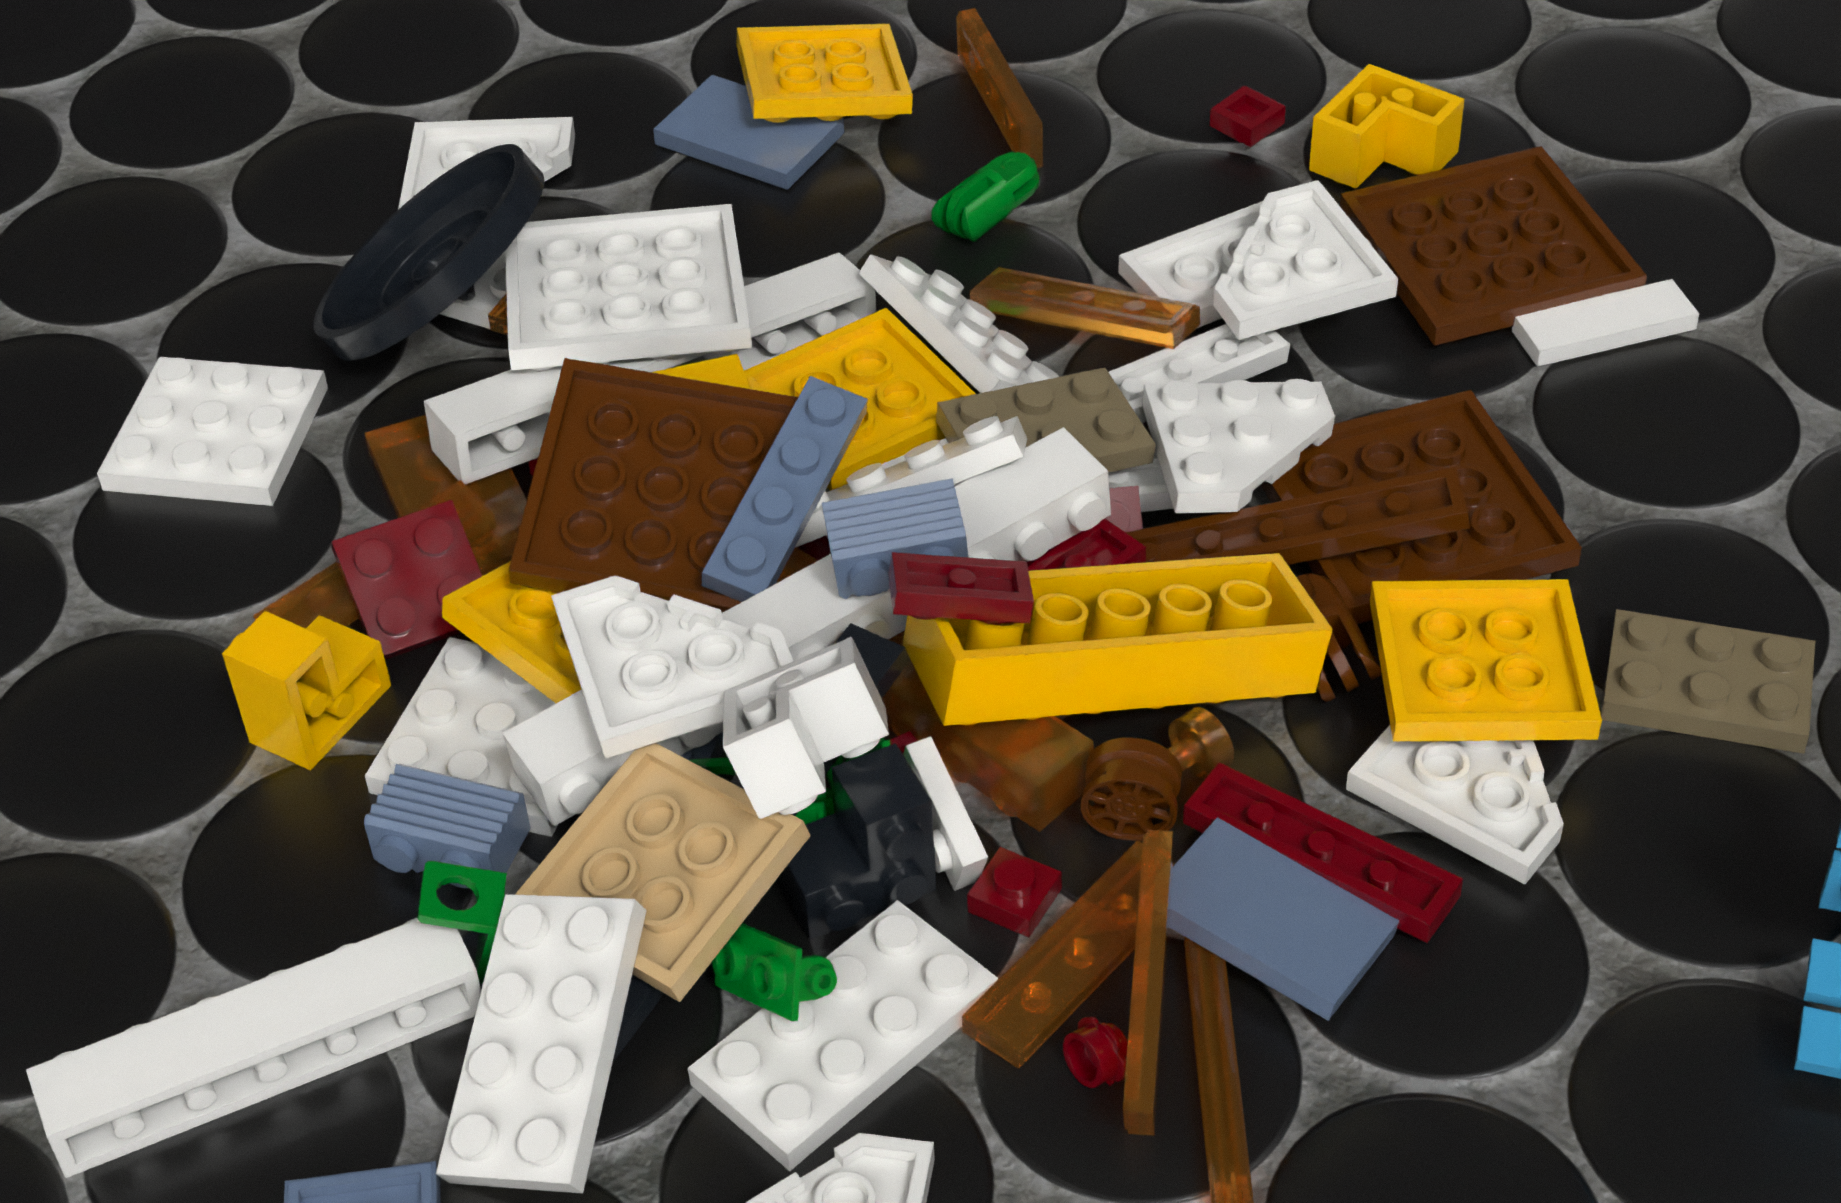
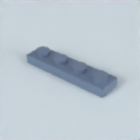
(785, 491)

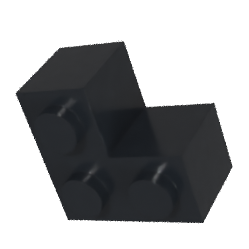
(868, 850)

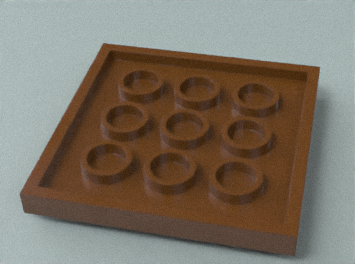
(1490, 243)
(640, 479)
(1510, 518)

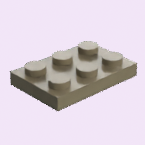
(1081, 402)
(1709, 681)

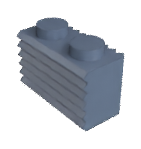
(899, 520)
(445, 821)

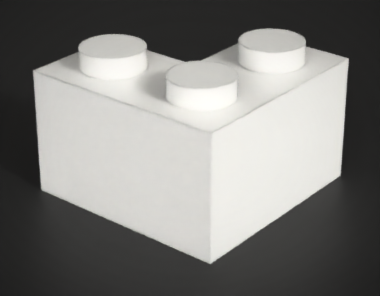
(797, 719)

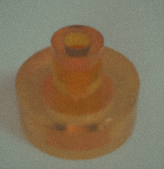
(1200, 742)

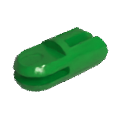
(987, 196)

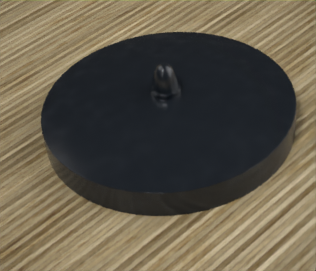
(429, 252)

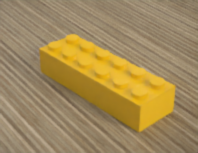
(1128, 642)

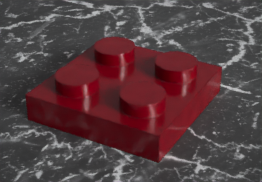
(403, 573)

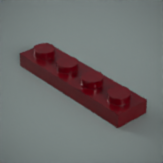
(1349, 857)

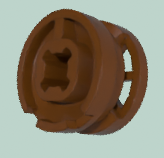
(1130, 786)

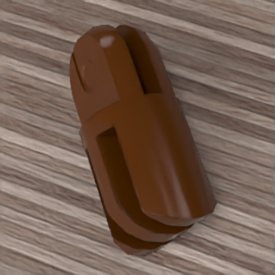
(1344, 631)

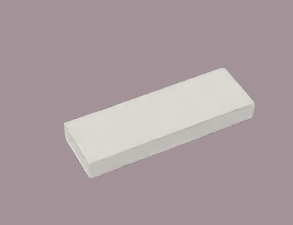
(1605, 322)

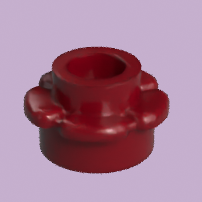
(1096, 1052)

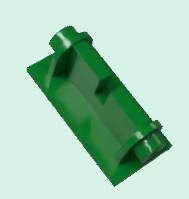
(771, 972)

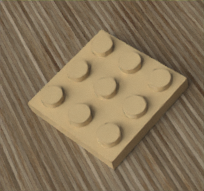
(679, 848)

